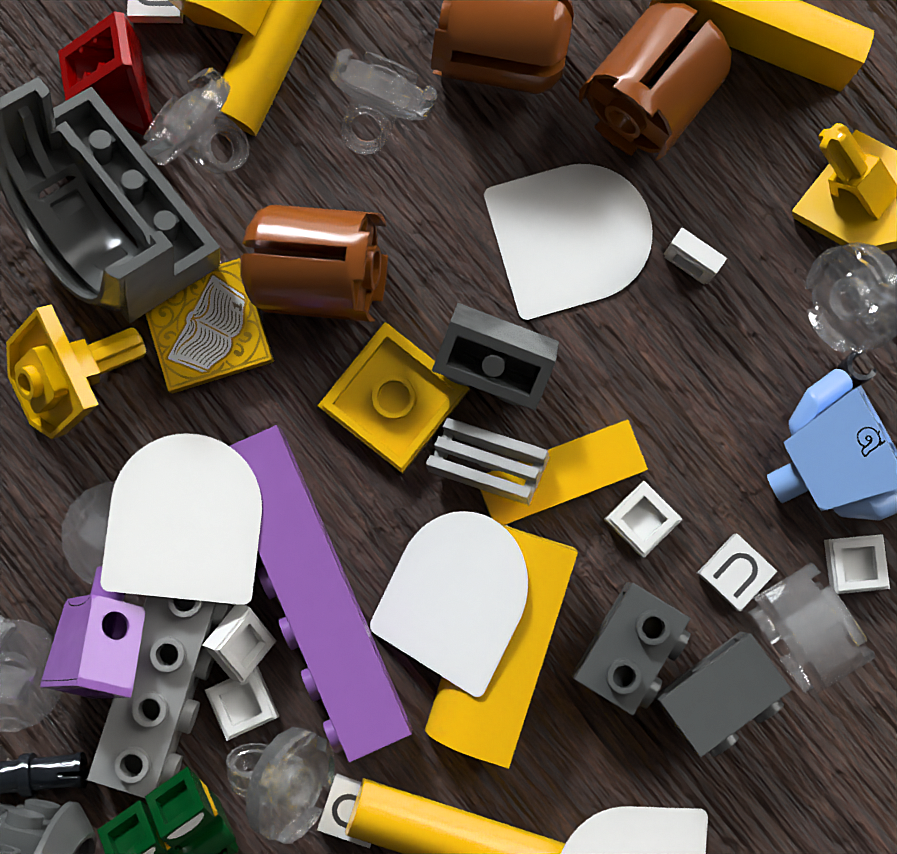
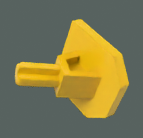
(854, 192)
(56, 375)

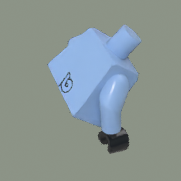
(840, 449)

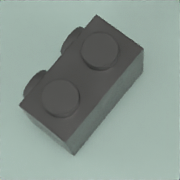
(496, 357)
(632, 648)
(723, 695)

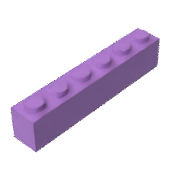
(320, 606)

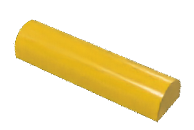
(264, 60)
(425, 826)

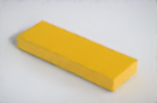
(573, 472)

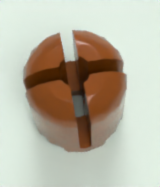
(503, 42)
(621, 82)
(314, 262)

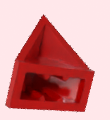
(113, 65)

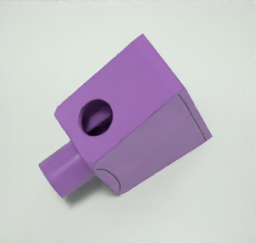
(96, 645)

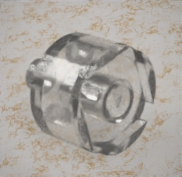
(813, 629)

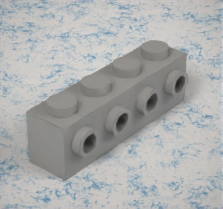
(145, 730)

